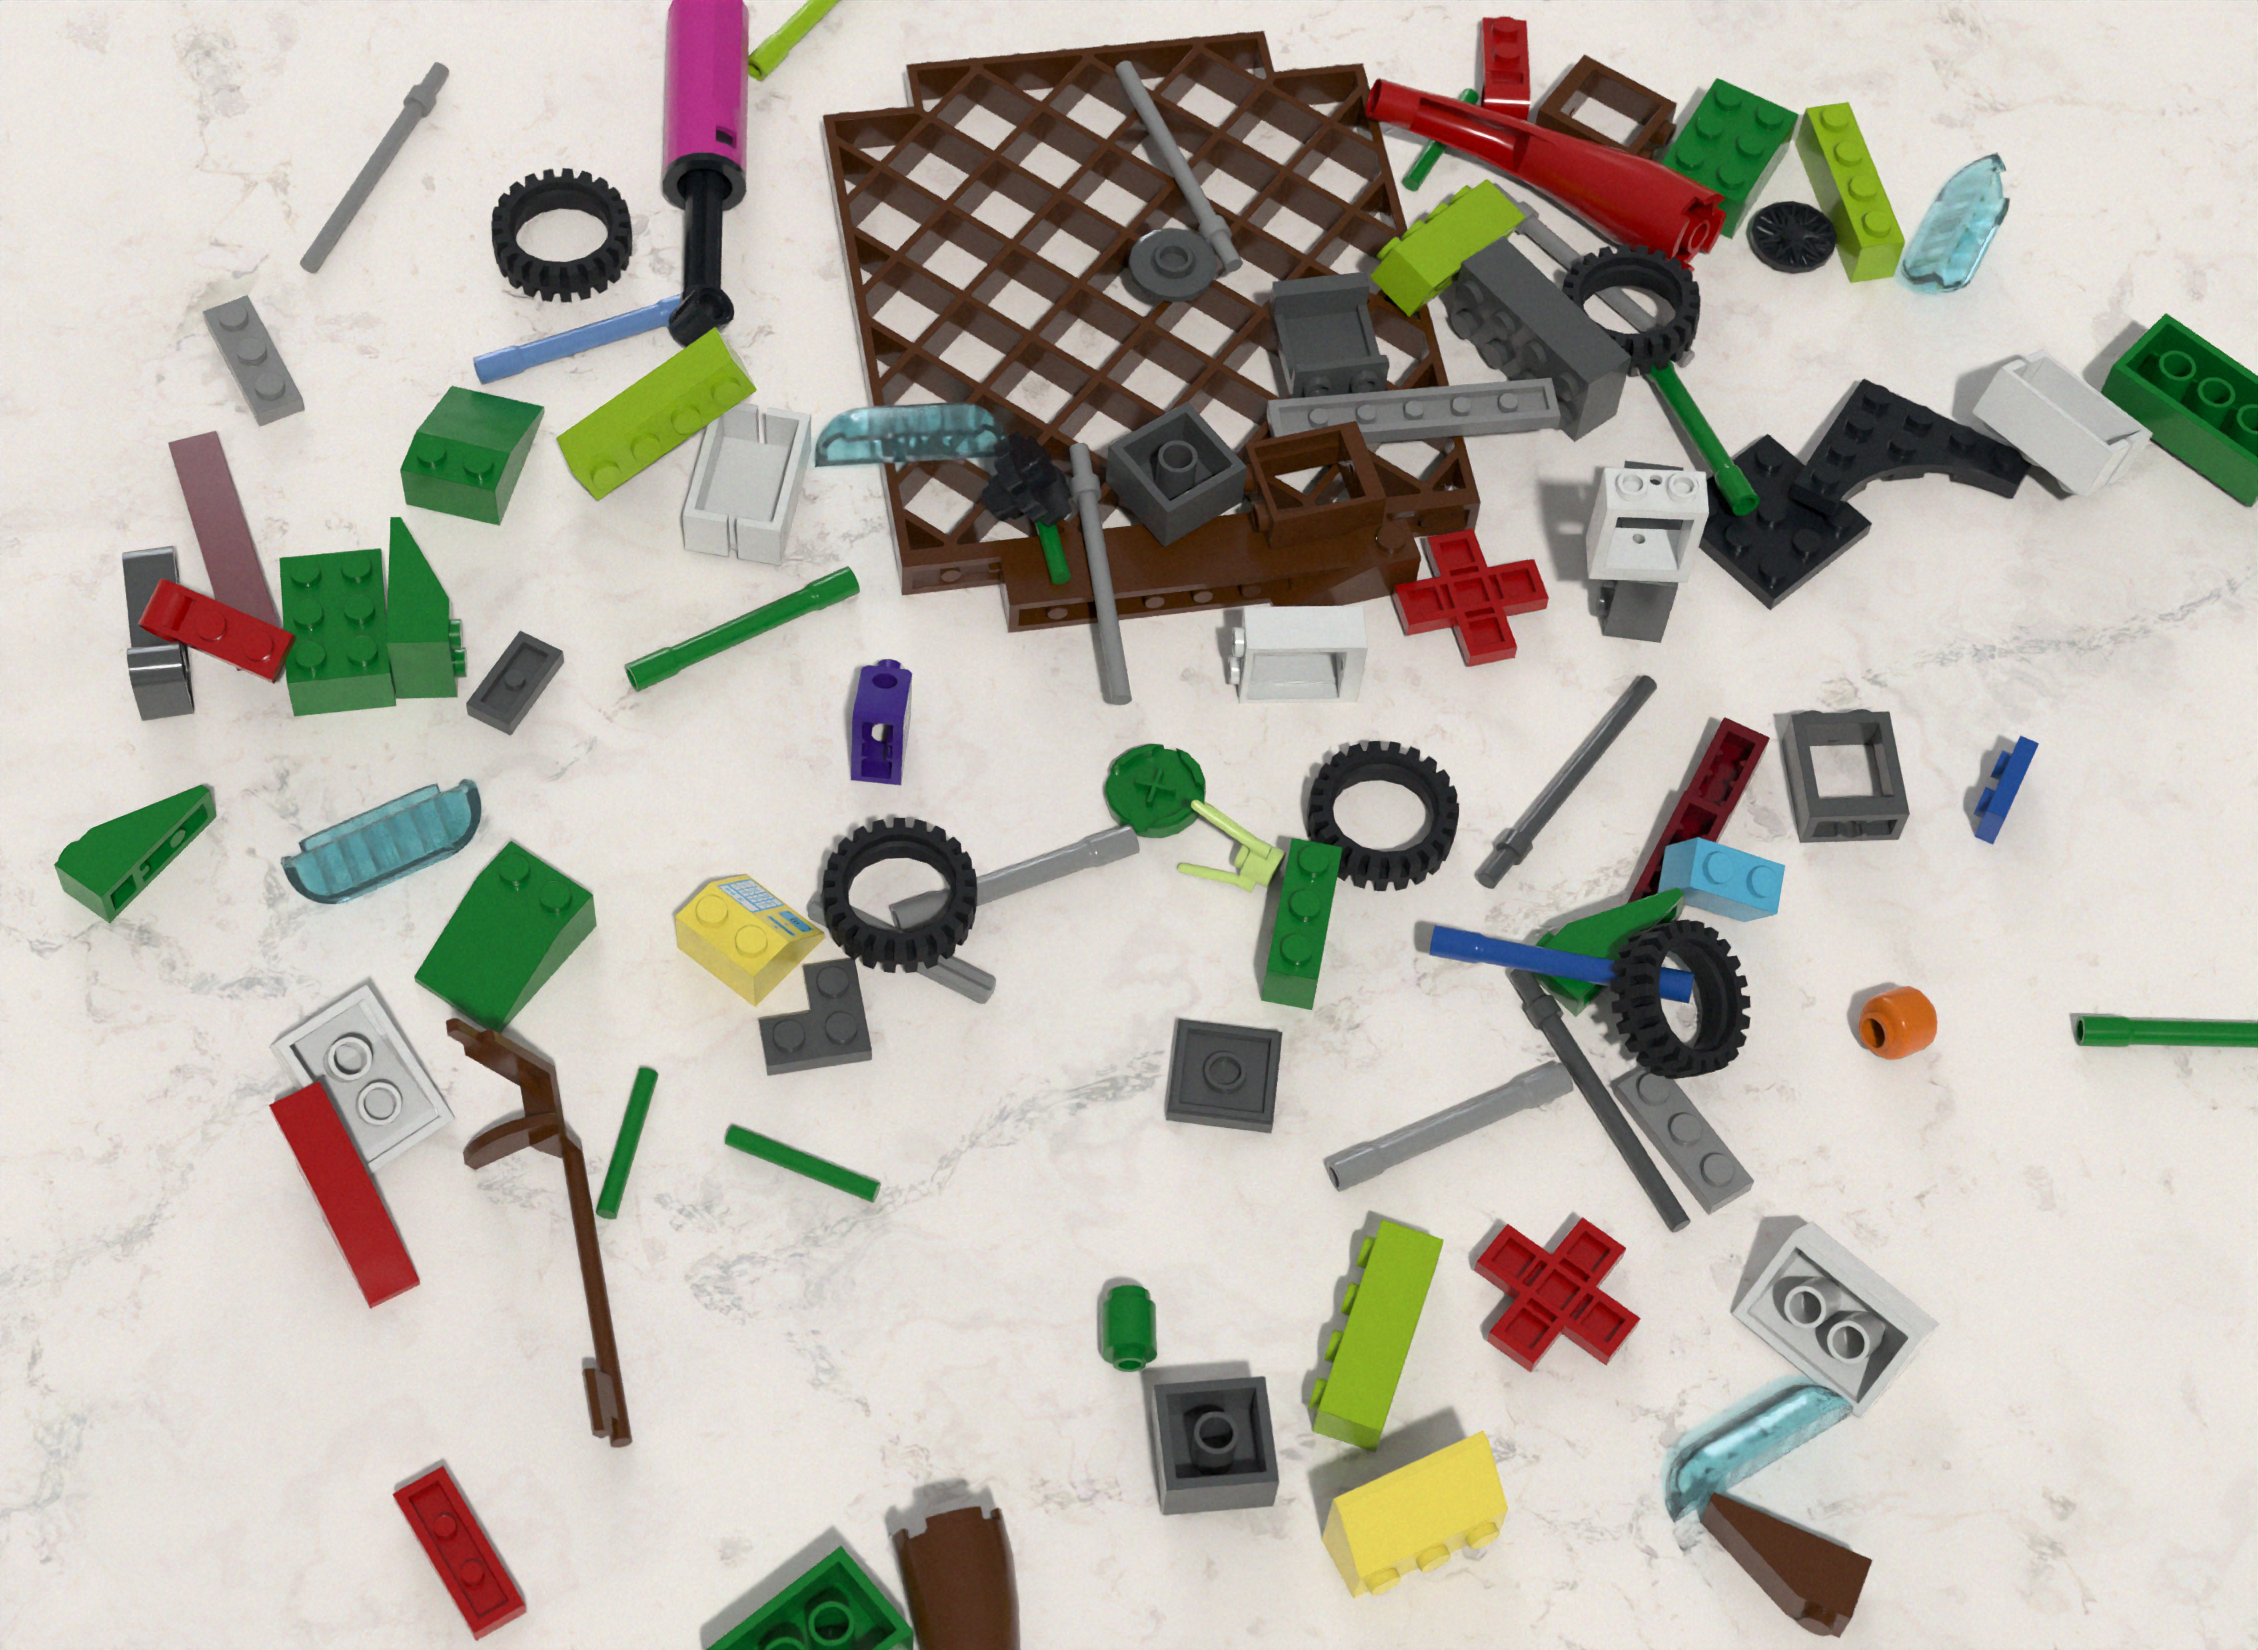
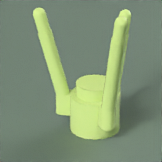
(1256, 858)

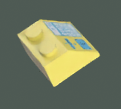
(744, 936)

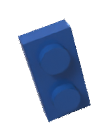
(1996, 804)

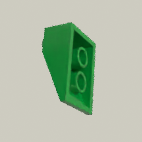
(470, 454)
(420, 631)
(507, 938)

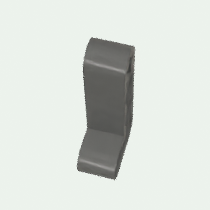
(156, 667)

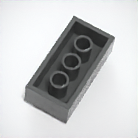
(1539, 333)

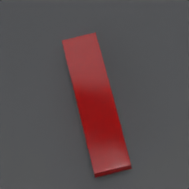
(344, 1195)

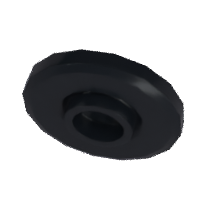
(1793, 237)

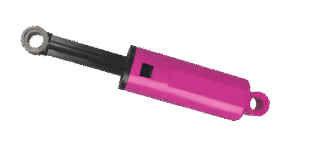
(705, 147)

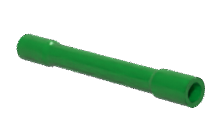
(1727, 475)
(671, 660)
(2123, 1031)

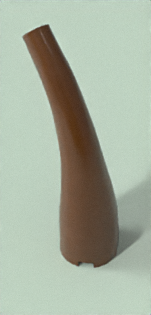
(961, 1582)

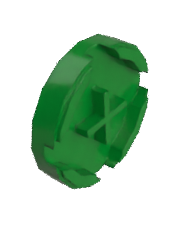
(1155, 790)

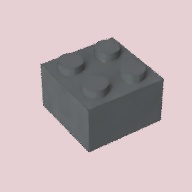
(1175, 473)
(1214, 1445)

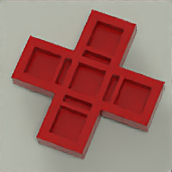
(1470, 597)
(1556, 1294)

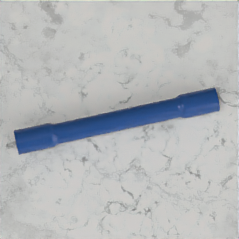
(1477, 948)

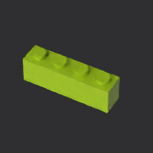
(1850, 192)
(1432, 252)
(656, 414)
(1377, 1335)

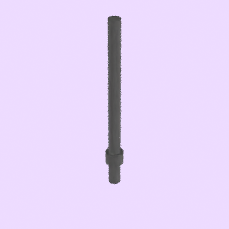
(1518, 843)
(1547, 1016)

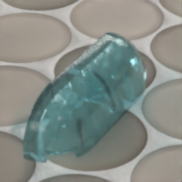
(1958, 229)
(908, 434)
(385, 843)
(1750, 1443)

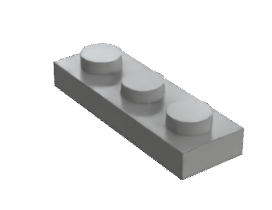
(253, 360)
(1684, 1139)

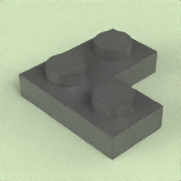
(827, 1035)

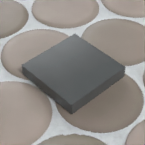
(1224, 1076)

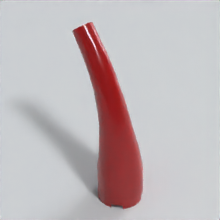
(1608, 188)

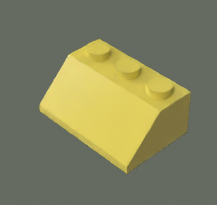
(1416, 1516)

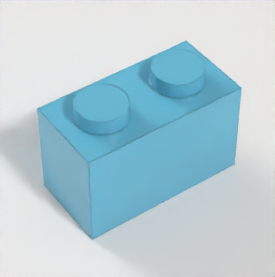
(1722, 879)

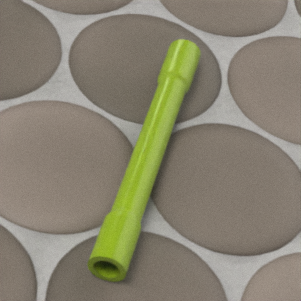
(777, 46)

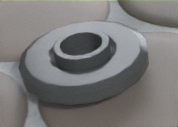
(1172, 265)

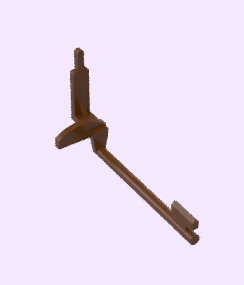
(546, 1132)

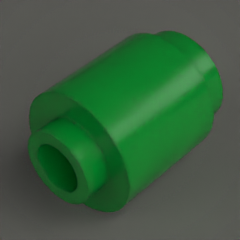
(1129, 1328)

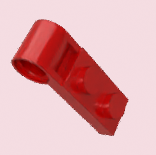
(1505, 66)
(216, 630)

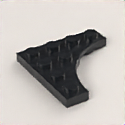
(1900, 439)

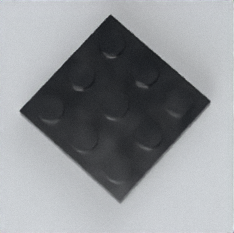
(1781, 539)

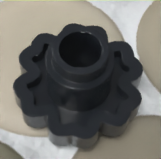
(1026, 483)

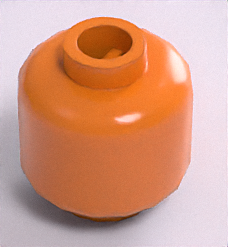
(1898, 1023)

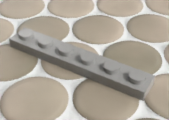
(1424, 411)

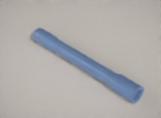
(516, 359)

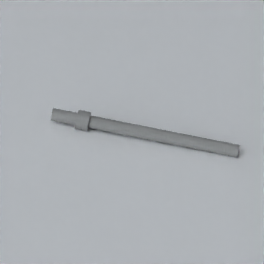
(417, 104)
(1212, 226)
(1568, 257)
(1087, 493)

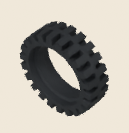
(554, 194)
(1649, 273)
(1394, 768)
(893, 843)
(1642, 1007)

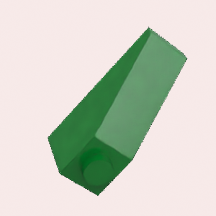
(127, 853)
(1602, 937)

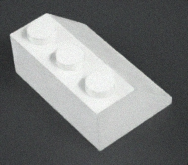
(1835, 1317)

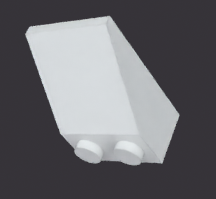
(366, 1076)

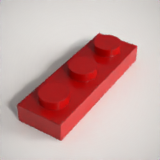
(459, 1553)

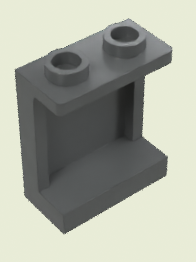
(1327, 336)

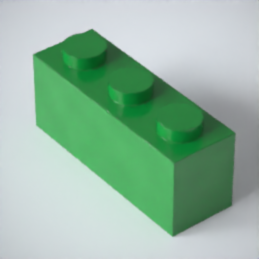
(1301, 924)

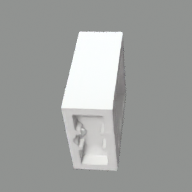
(1646, 553)
(1299, 677)

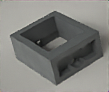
(1848, 817)

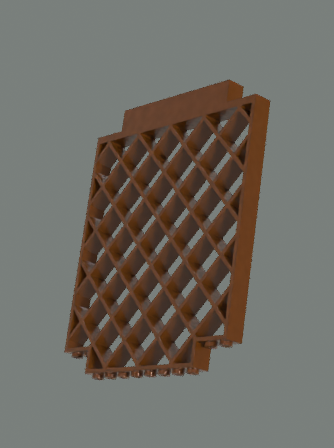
(1225, 558)

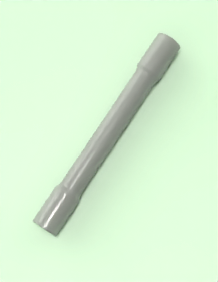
(1091, 853)
(1375, 1159)

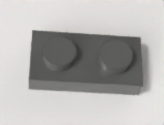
(515, 683)

